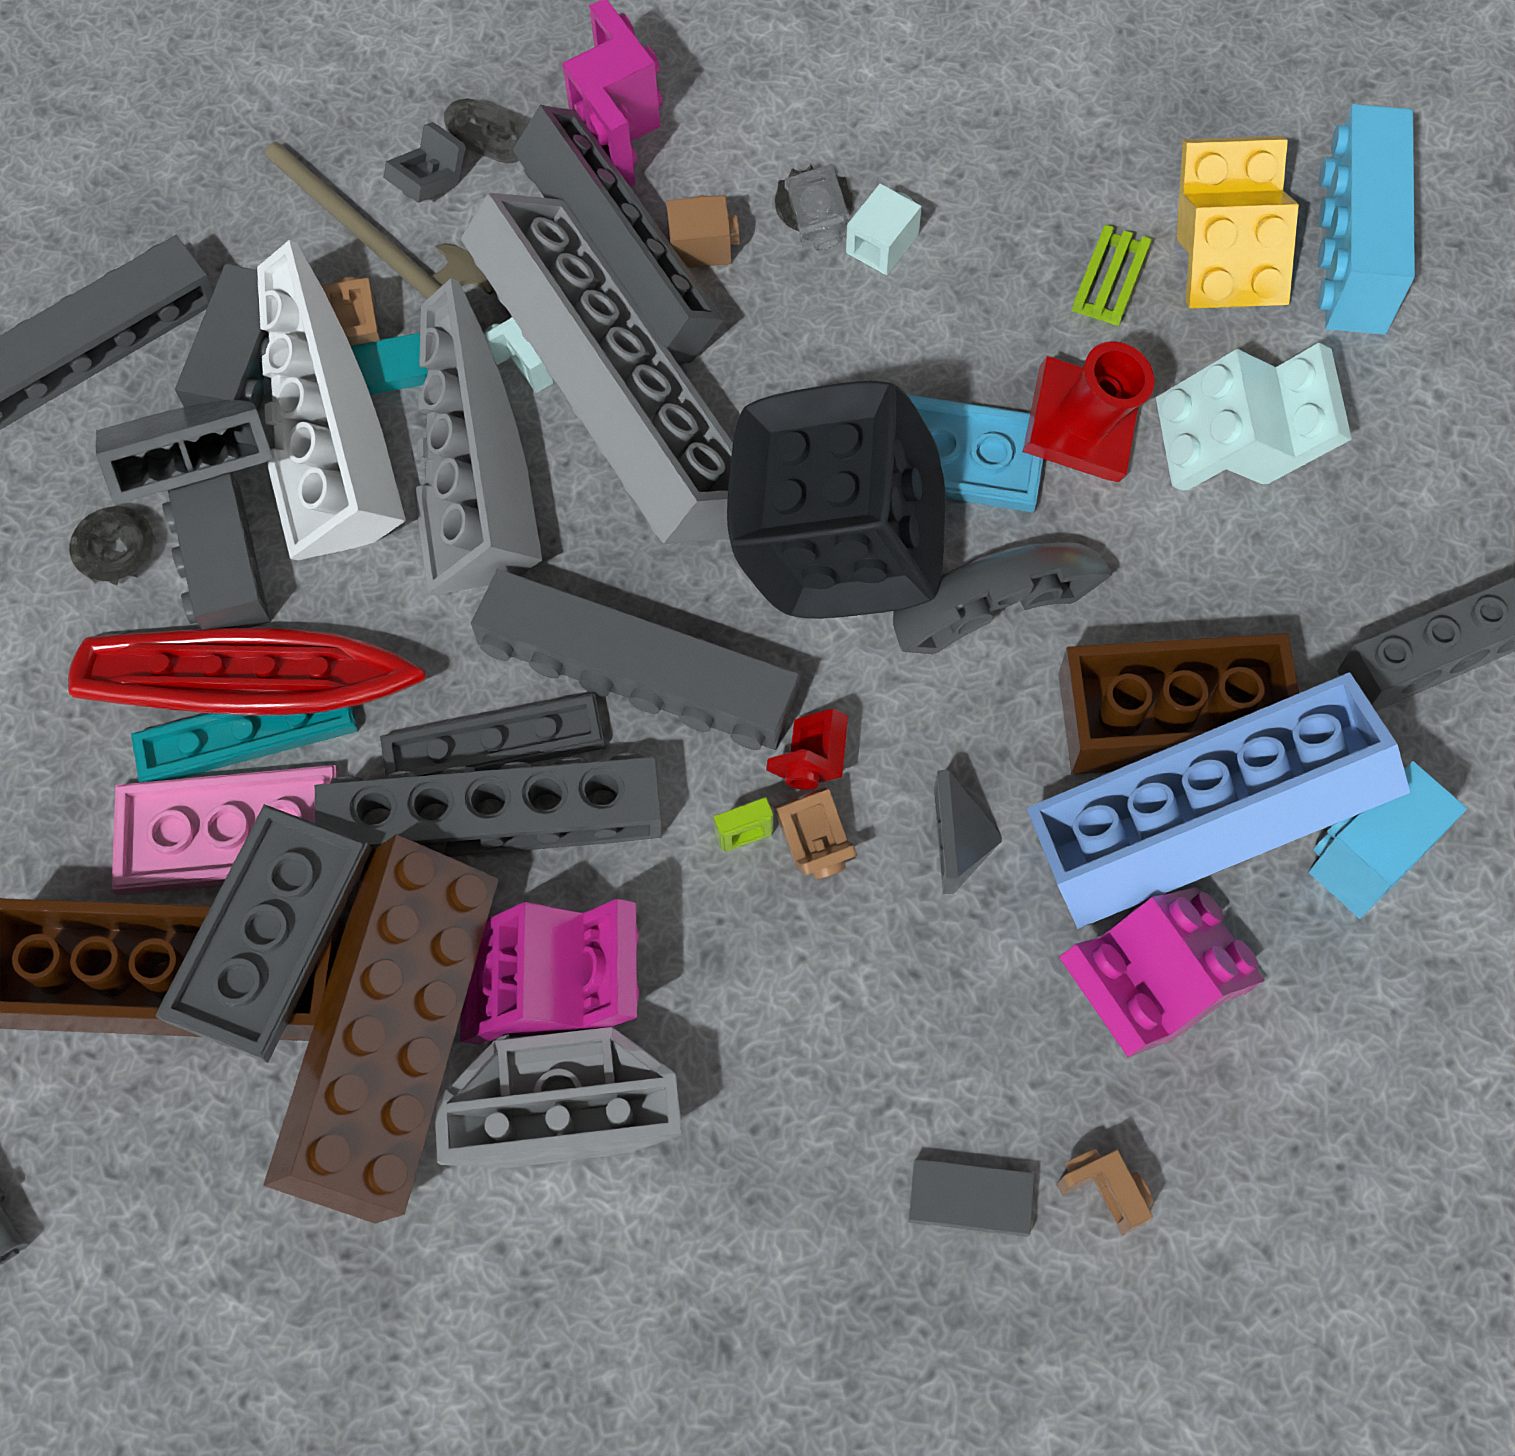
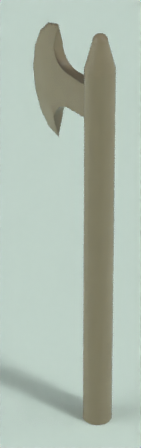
(461, 269)

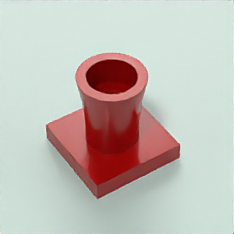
(1089, 411)

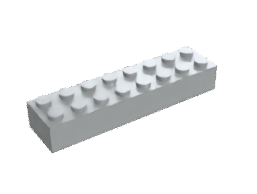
(607, 363)

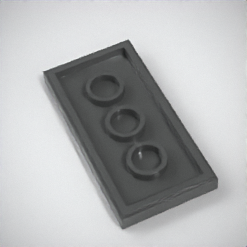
(264, 933)

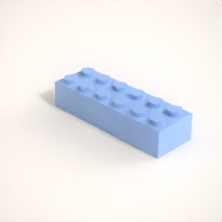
(1218, 799)

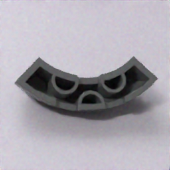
(1024, 574)

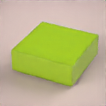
(744, 825)

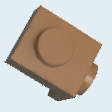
(814, 834)
(1123, 1192)

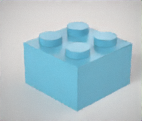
(1379, 846)

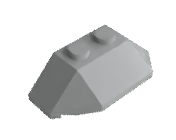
(556, 1102)

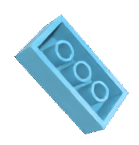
(1367, 219)

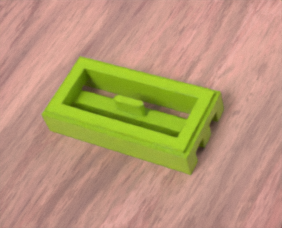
(1123, 243)

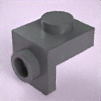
(430, 168)

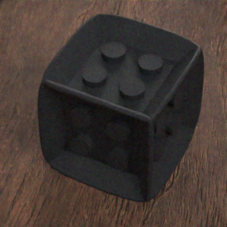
(837, 501)

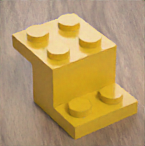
(1236, 222)

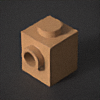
(702, 230)

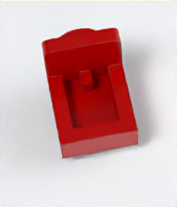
(815, 751)

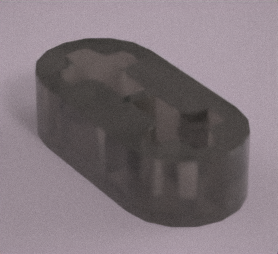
(488, 128)

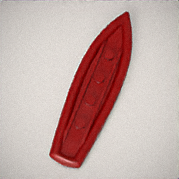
(238, 671)

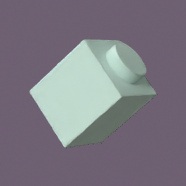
(883, 229)

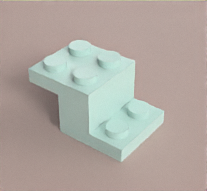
(1252, 417)

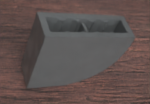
(180, 448)

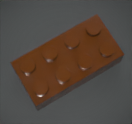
(1156, 694)

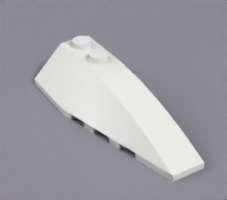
(329, 447)

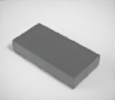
(971, 1198)

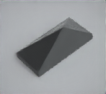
(963, 832)

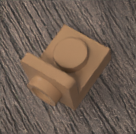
(354, 308)

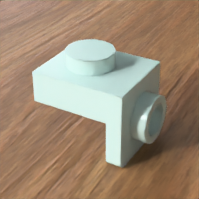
(508, 342)

